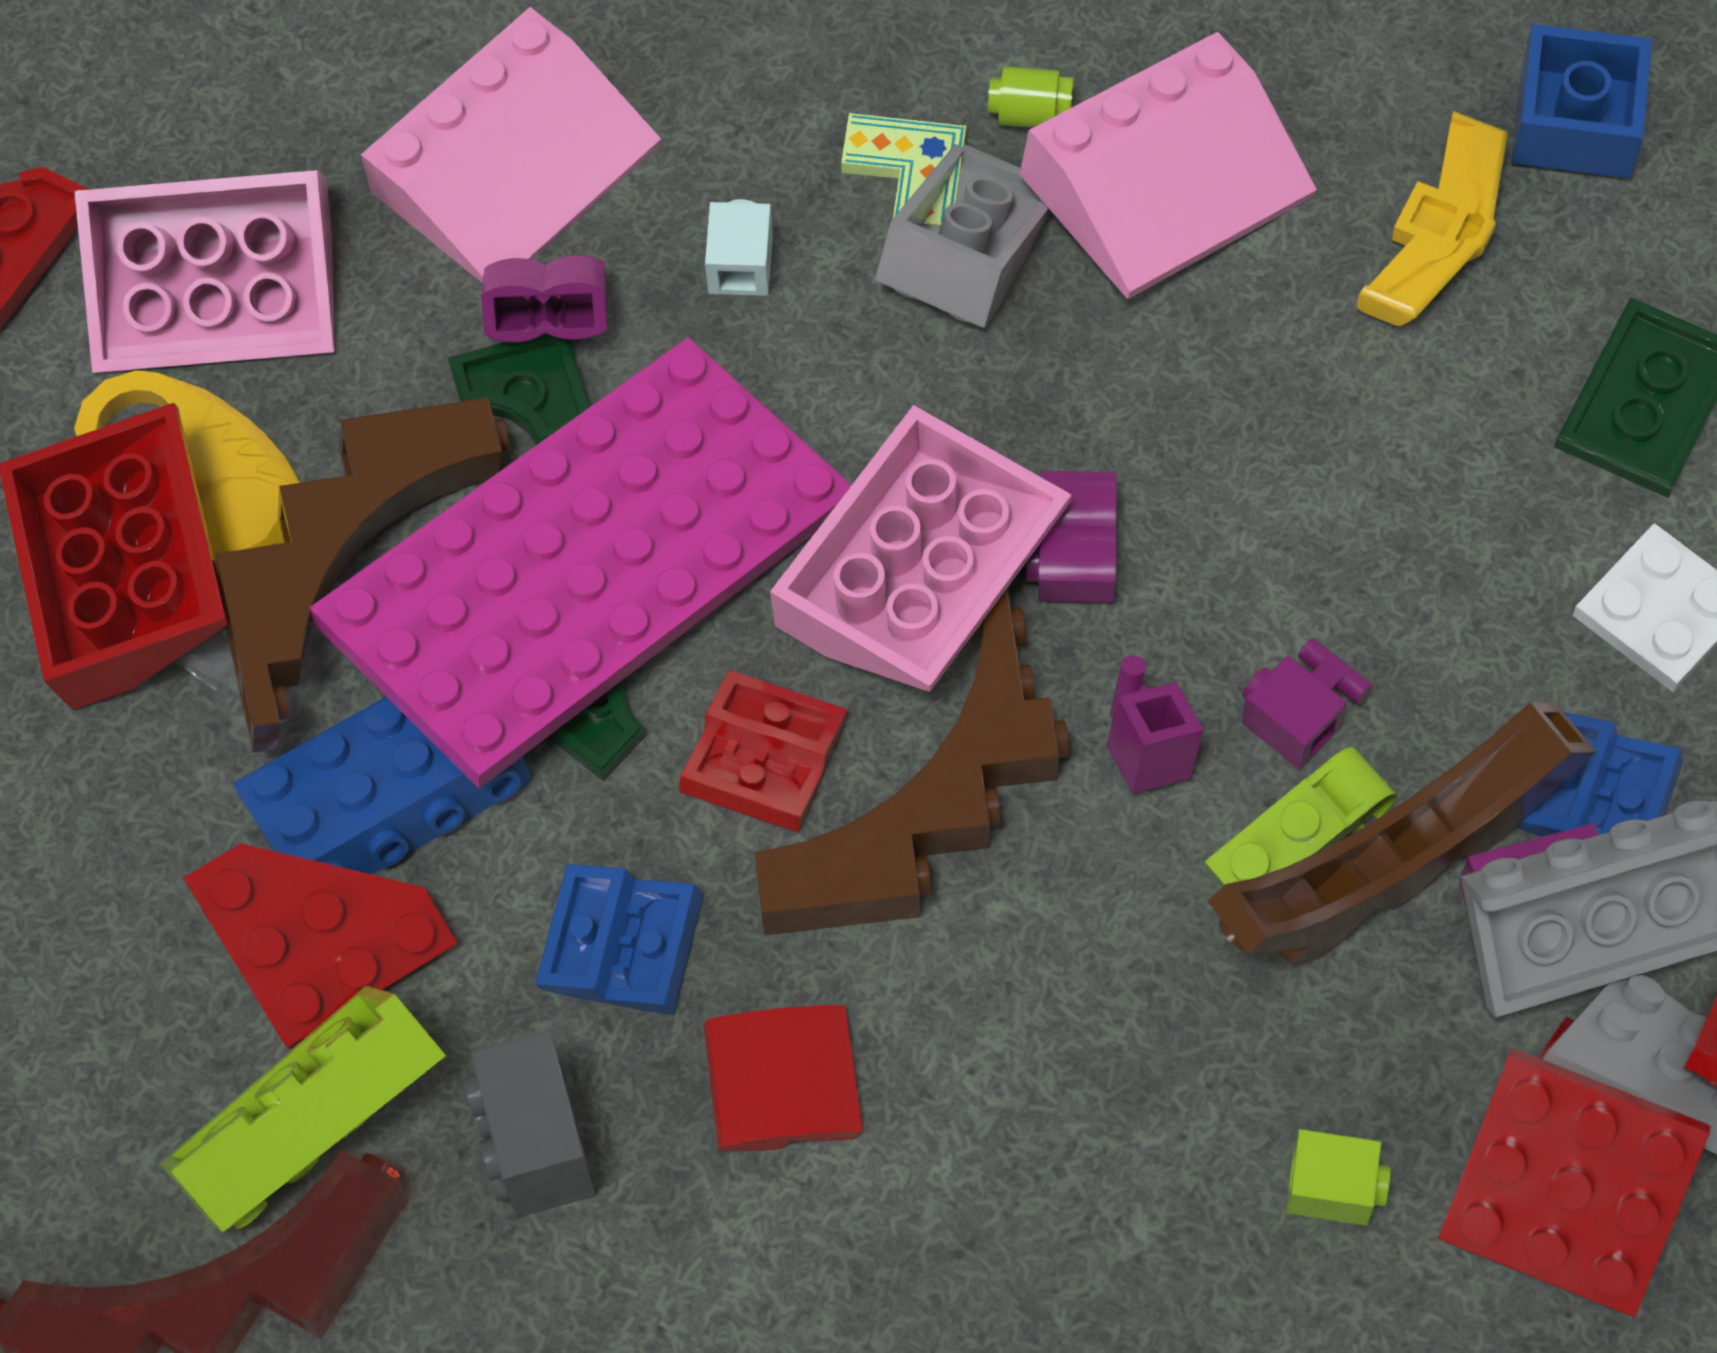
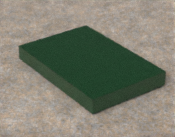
(1645, 399)

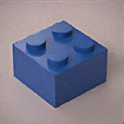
(1582, 101)

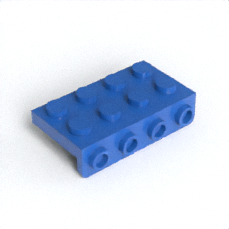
(367, 792)

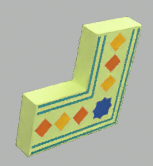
(905, 152)

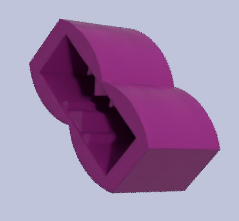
(533, 298)
(1080, 549)

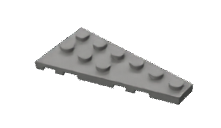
(1639, 1044)

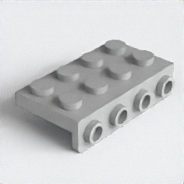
(1595, 908)

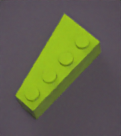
(302, 1107)

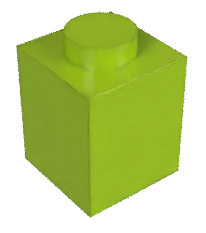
(1336, 1178)

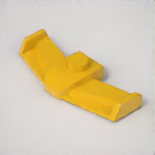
(1442, 224)

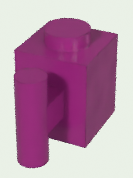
(1300, 709)
(1151, 730)

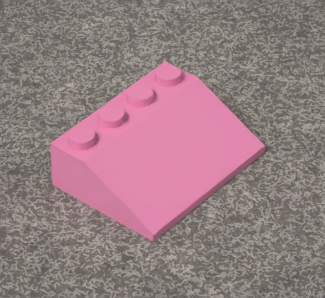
(509, 148)
(1167, 165)
(207, 270)
(915, 553)

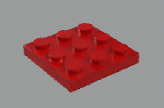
(1574, 1182)

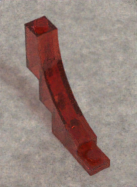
(293, 1268)

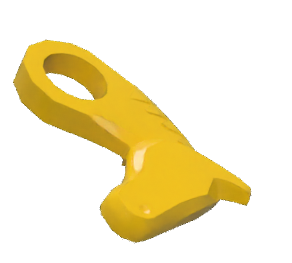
(230, 456)

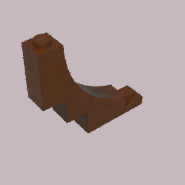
(389, 469)

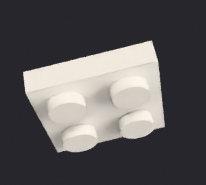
(1656, 607)

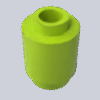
(1029, 96)

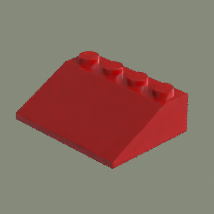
(113, 555)

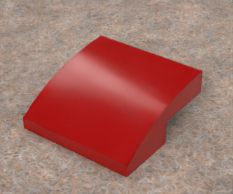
(763, 750)
(782, 1077)

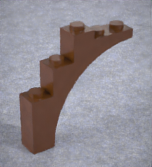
(880, 860)
(1384, 865)

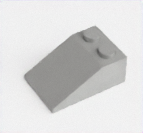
(977, 248)

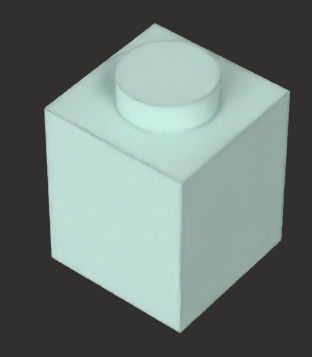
(739, 248)

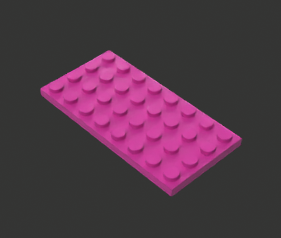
(580, 560)

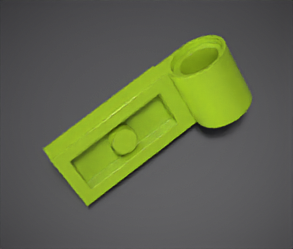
(1306, 819)

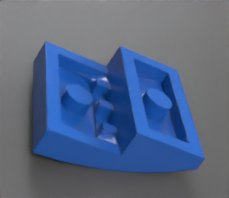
(1615, 785)
(619, 938)

